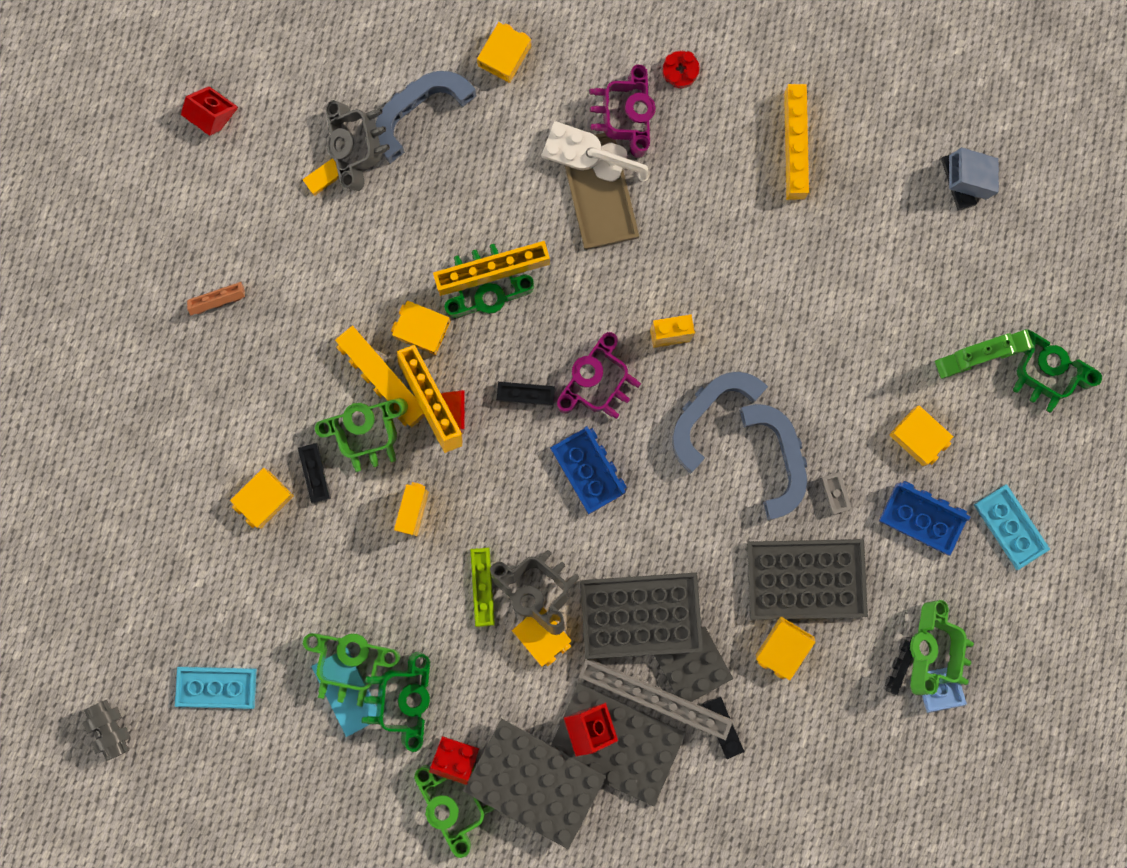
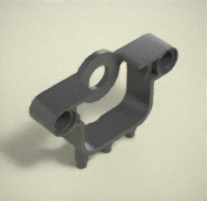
(352, 175)
(511, 576)

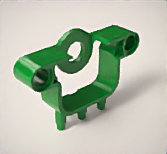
(501, 297)
(1080, 379)
(412, 670)

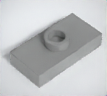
(836, 493)

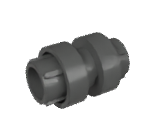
(103, 722)

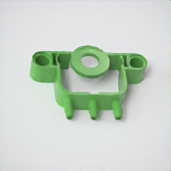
(1000, 346)
(388, 415)
(936, 615)
(345, 659)
(454, 811)

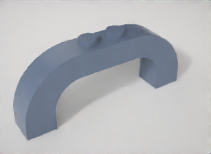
(414, 95)
(739, 382)
(791, 453)

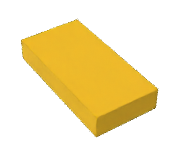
(322, 177)

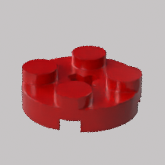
(683, 59)

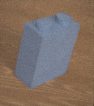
(973, 173)

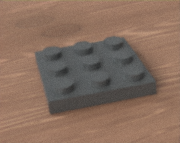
(695, 672)

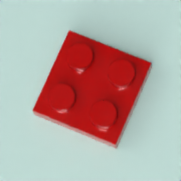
(454, 760)

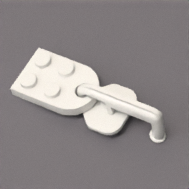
(572, 145)

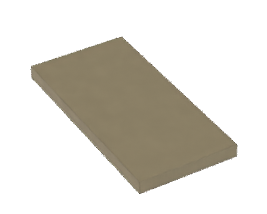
(601, 206)

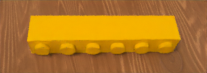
(796, 142)
(492, 268)
(378, 373)
(429, 399)

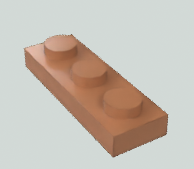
(215, 298)

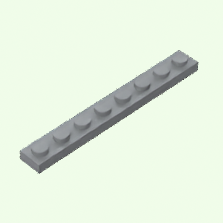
(656, 698)

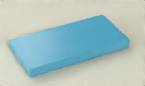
(1011, 527)
(215, 687)
(347, 713)

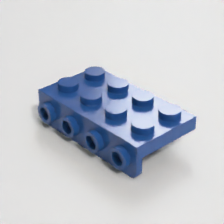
(588, 469)
(924, 517)

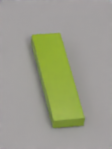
(482, 587)

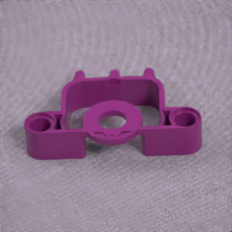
(634, 136)
(596, 364)

